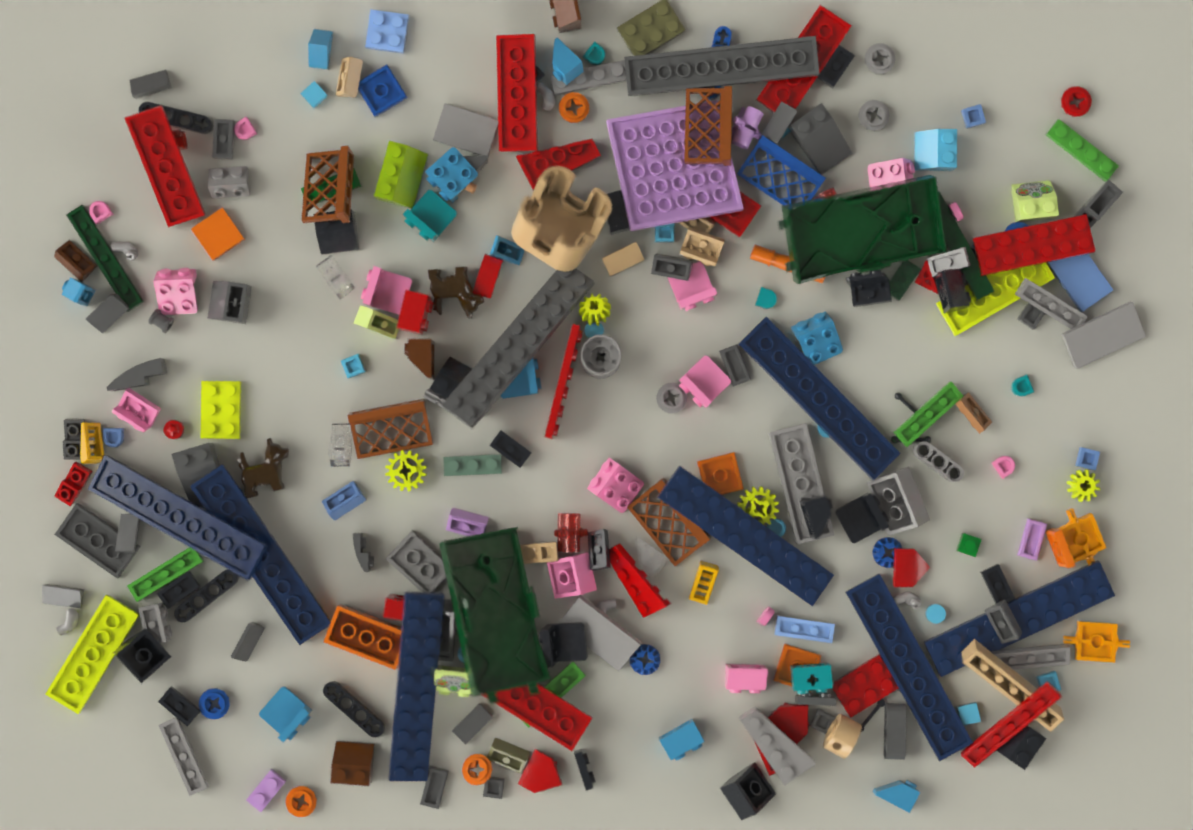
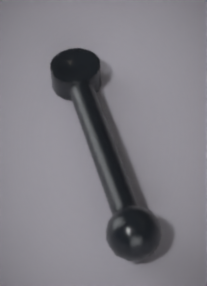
(898, 396)
(895, 439)
(880, 703)

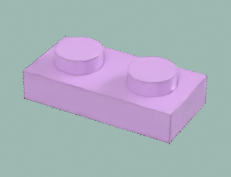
(266, 790)

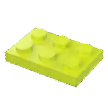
(220, 409)

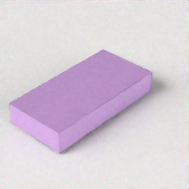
(1032, 539)

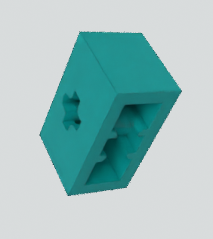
(820, 671)

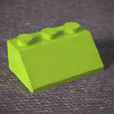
(400, 175)

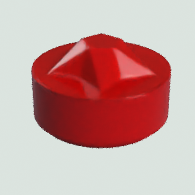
(173, 429)

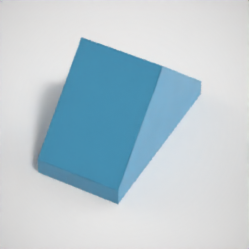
(320, 48)
(507, 250)

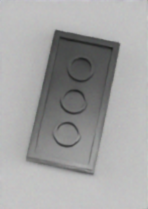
(94, 540)

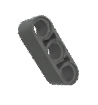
(895, 731)

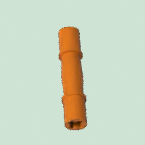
(772, 258)

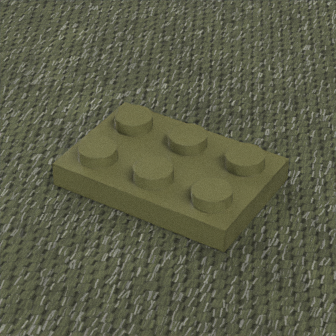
(651, 29)

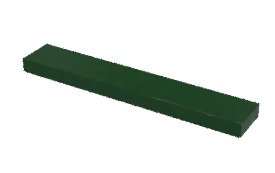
(955, 240)
(104, 257)

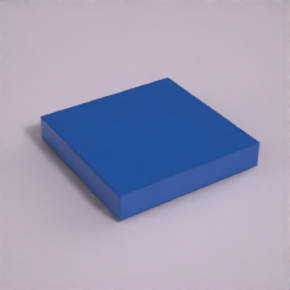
(381, 90)

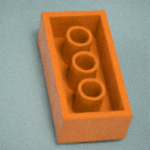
(364, 636)

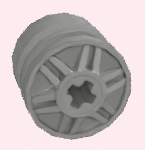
(604, 346)

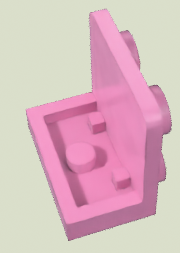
(890, 171)
(385, 290)
(695, 290)
(176, 291)
(704, 381)
(615, 485)

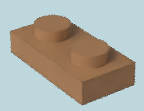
(973, 413)

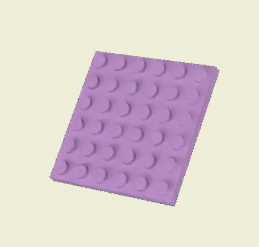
(653, 173)

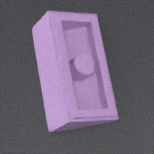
(466, 522)

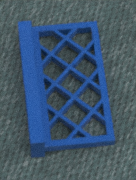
(786, 159)

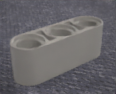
(947, 463)

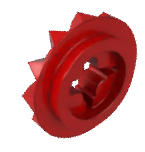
(1079, 94)

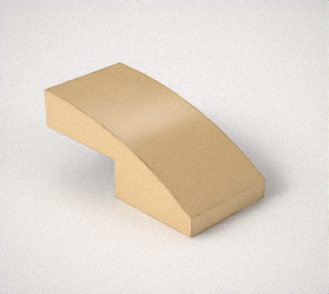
(539, 552)

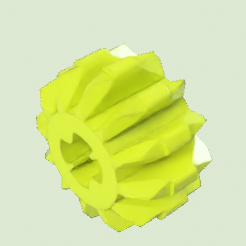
(594, 309)
(1080, 492)

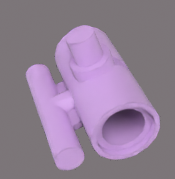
(746, 127)

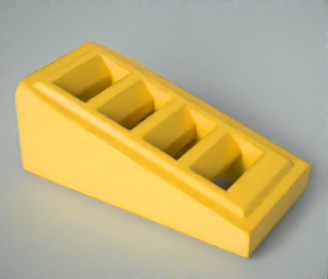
(86, 451)
(708, 567)

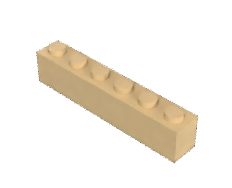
(1007, 681)

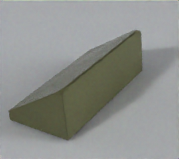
(508, 755)

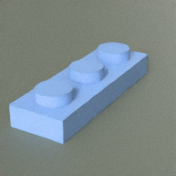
(804, 629)

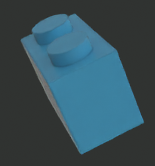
(681, 740)

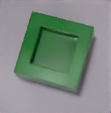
(968, 545)

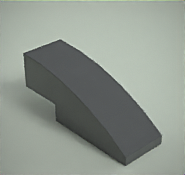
(1100, 202)
(139, 375)

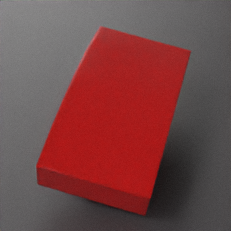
(487, 276)
(73, 483)

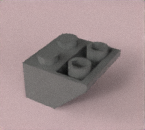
(229, 302)

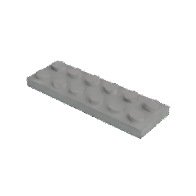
(798, 476)

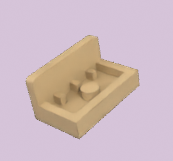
(702, 247)

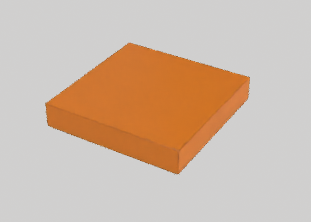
(217, 234)
(721, 473)
(1060, 548)
(793, 656)

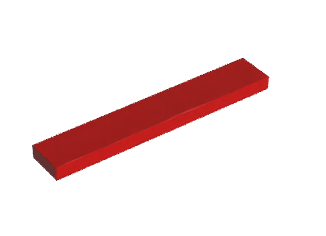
(1011, 724)

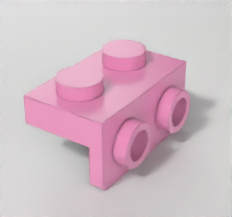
(136, 410)

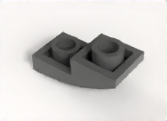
(72, 439)
(364, 558)

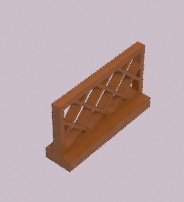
(725, 125)
(343, 181)
(383, 413)
(701, 535)

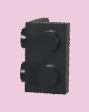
(869, 288)
(862, 517)
(563, 643)

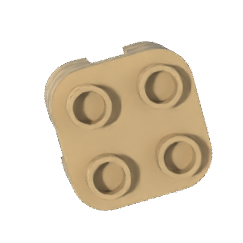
(559, 224)

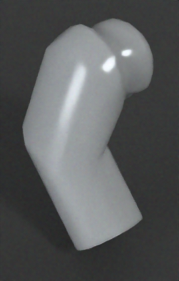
(548, 96)

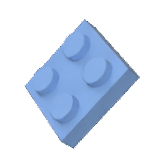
(387, 31)

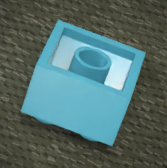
(935, 150)

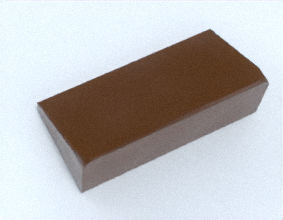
(75, 260)

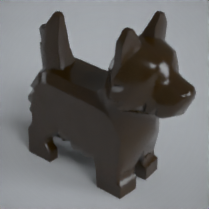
(452, 287)
(266, 473)

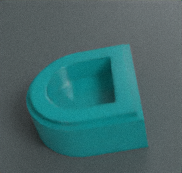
(595, 54)
(766, 298)
(1022, 386)

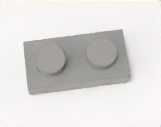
(950, 260)

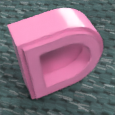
(244, 129)
(100, 211)
(956, 212)
(1004, 466)
(765, 616)

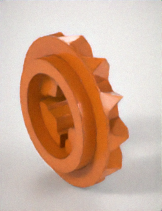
(579, 100)
(471, 763)
(305, 809)

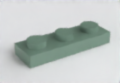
(472, 465)

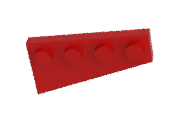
(567, 156)
(634, 580)

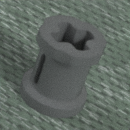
(161, 321)

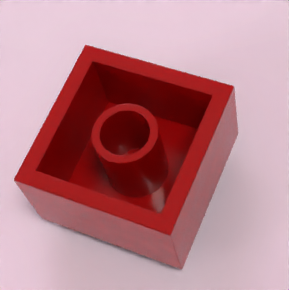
(415, 312)

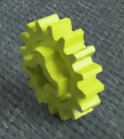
(397, 472)
(764, 502)

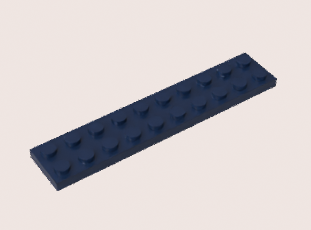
(819, 398)
(177, 517)
(745, 535)
(274, 572)
(1032, 612)
(909, 667)
(416, 686)

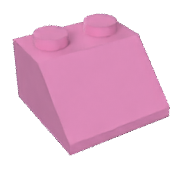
(571, 576)
(746, 677)

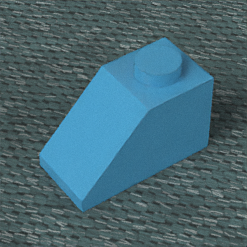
(565, 63)
(78, 291)
(899, 794)

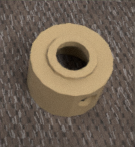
(842, 736)

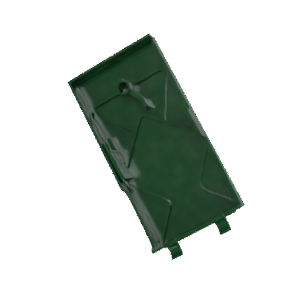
(863, 229)
(494, 612)

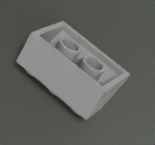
(899, 500)

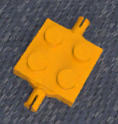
(1082, 537)
(1096, 641)

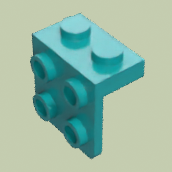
(430, 216)

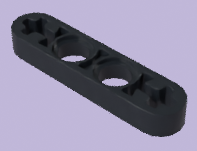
(176, 116)
(206, 595)
(356, 706)

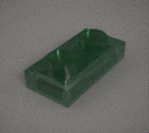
(903, 278)

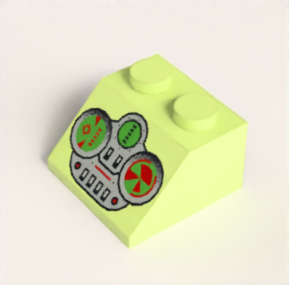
(1034, 201)
(451, 679)

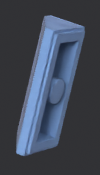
(343, 500)

